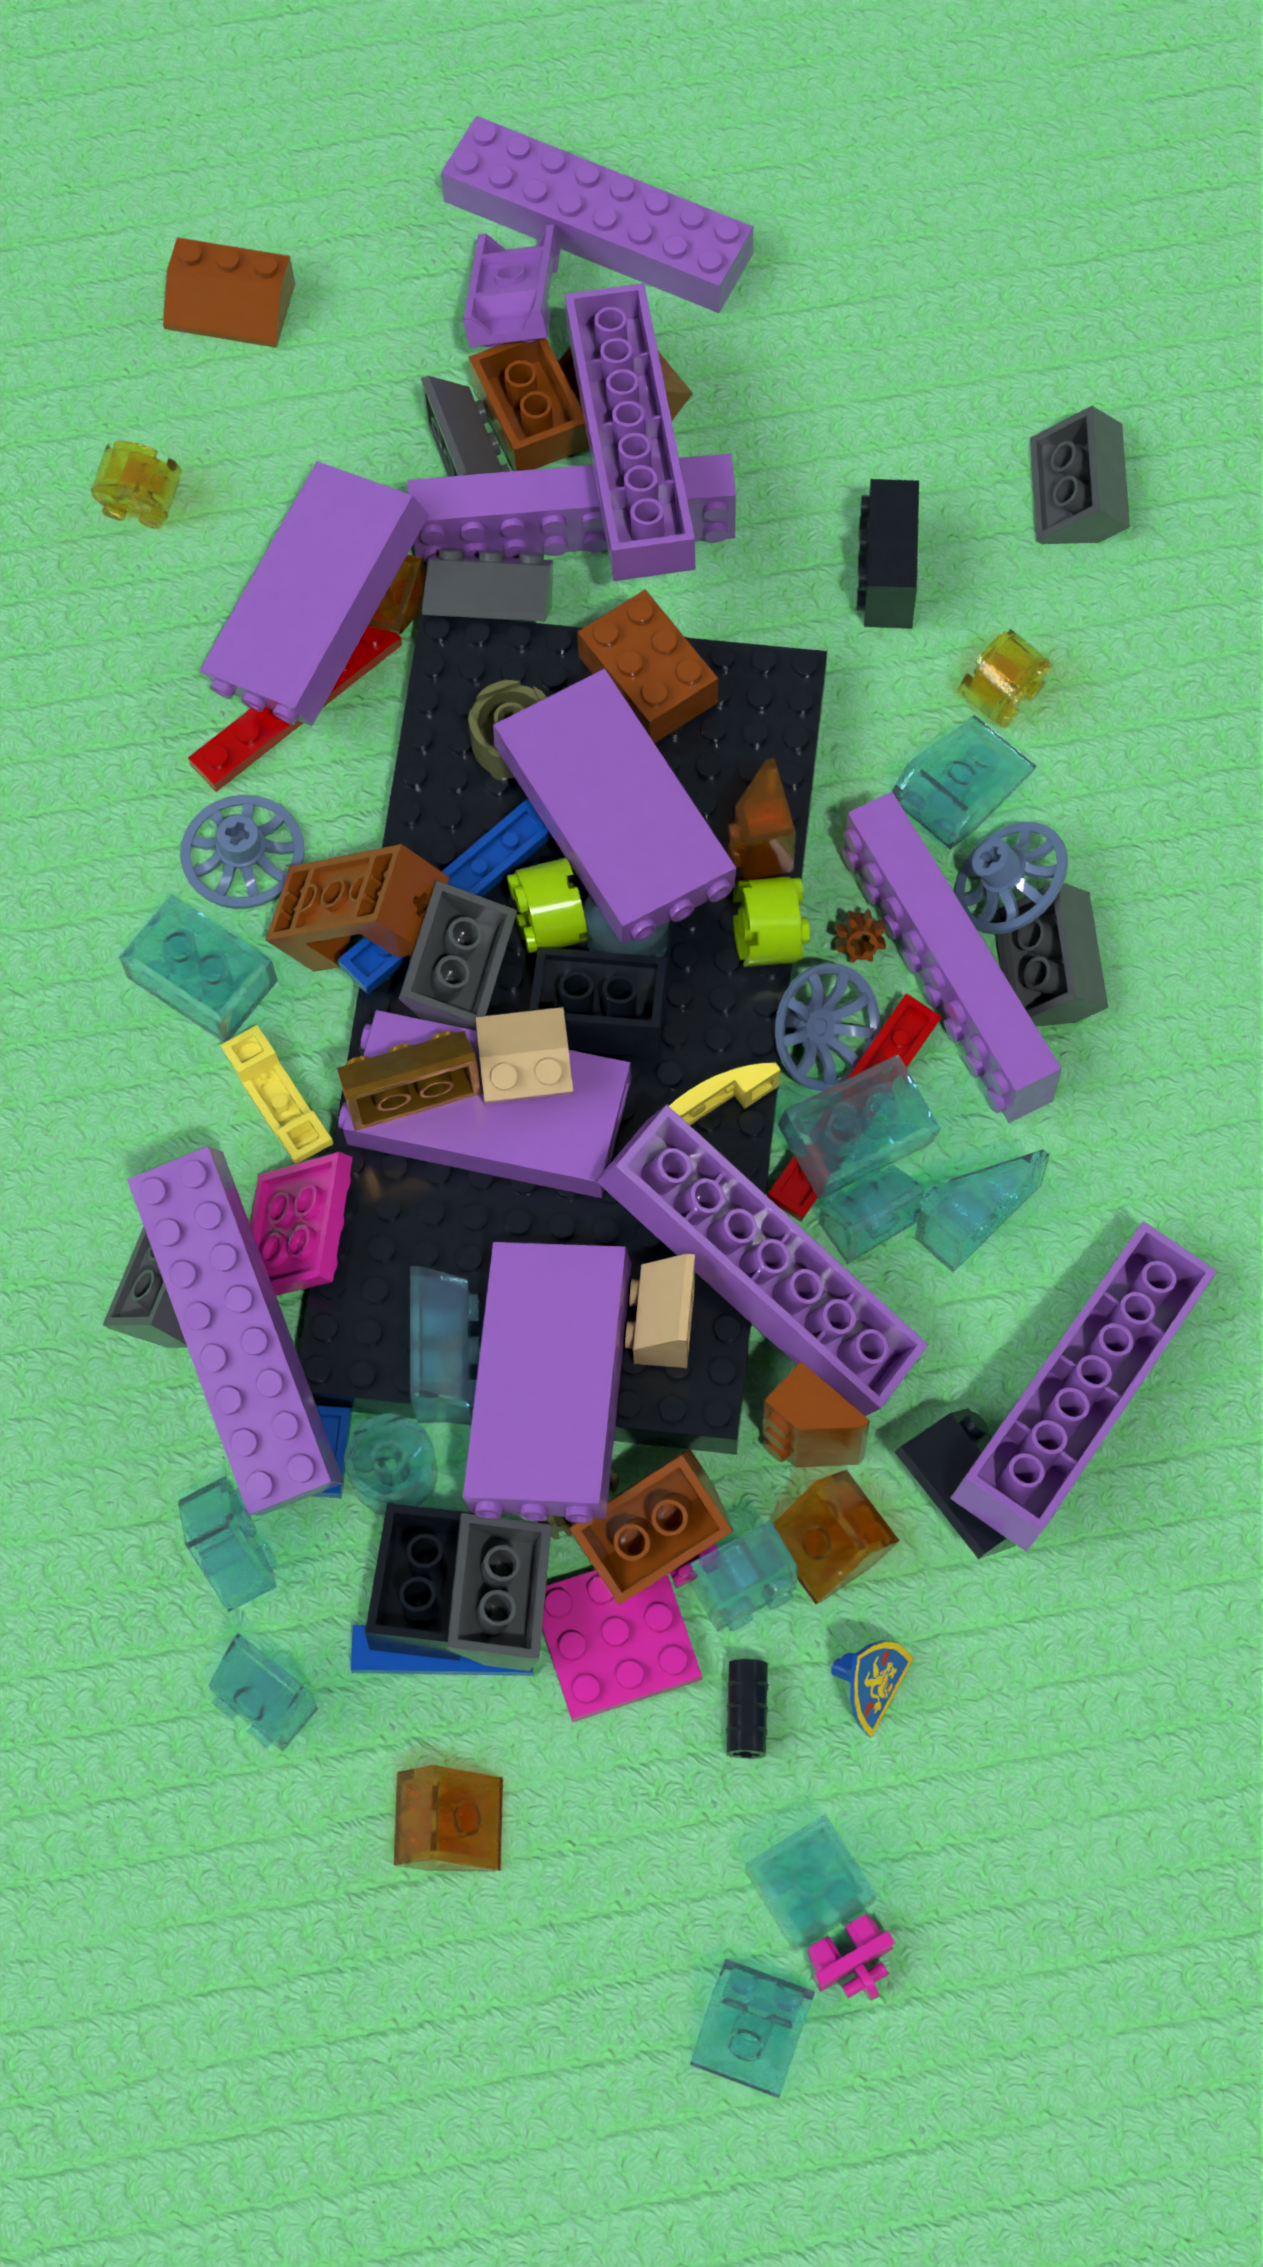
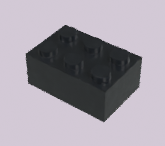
(888, 553)
(414, 1582)

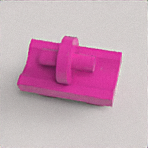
(869, 1946)

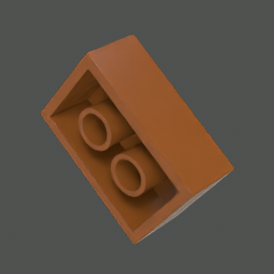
(529, 403)
(649, 664)

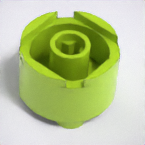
(548, 905)
(770, 921)

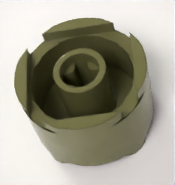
(492, 706)

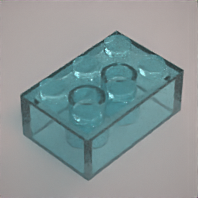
(198, 968)
(858, 1126)

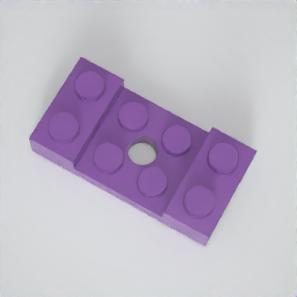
(510, 291)

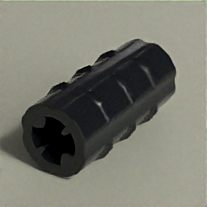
(747, 1709)

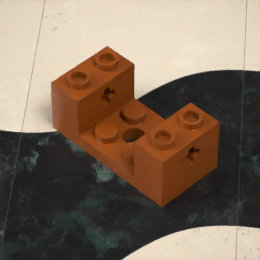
(363, 893)

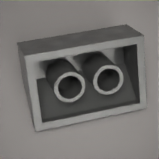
(459, 429)
(1080, 479)
(488, 585)
(456, 957)
(1055, 959)
(142, 1301)
(499, 1591)

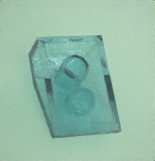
(961, 781)
(974, 1205)

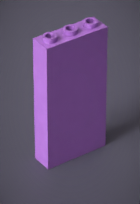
(314, 594)
(614, 807)
(538, 1141)
(548, 1381)

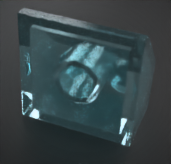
(871, 1212)
(261, 1694)
(752, 2028)

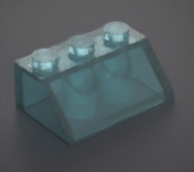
(442, 1346)

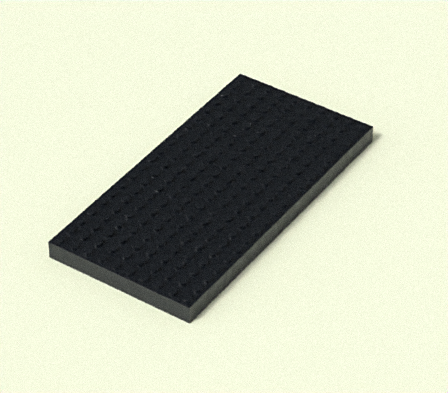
(713, 1022)

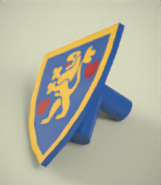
(873, 1679)

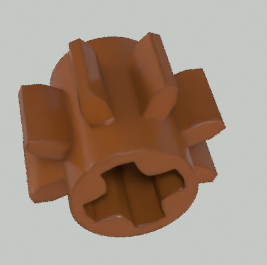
(860, 936)

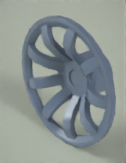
(240, 845)
(1004, 868)
(819, 1024)

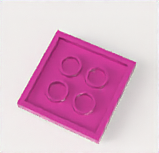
(301, 1220)
(612, 1651)

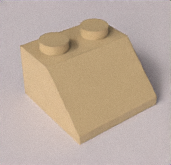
(524, 1056)
(663, 1312)

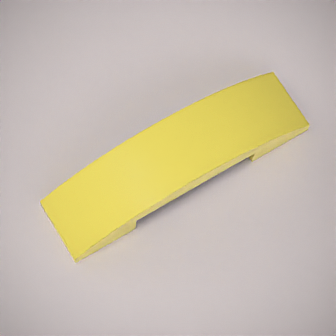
(745, 1083)
(275, 1095)

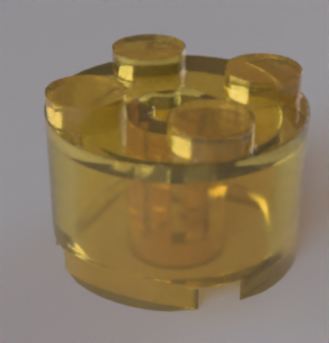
(136, 483)
(1004, 677)

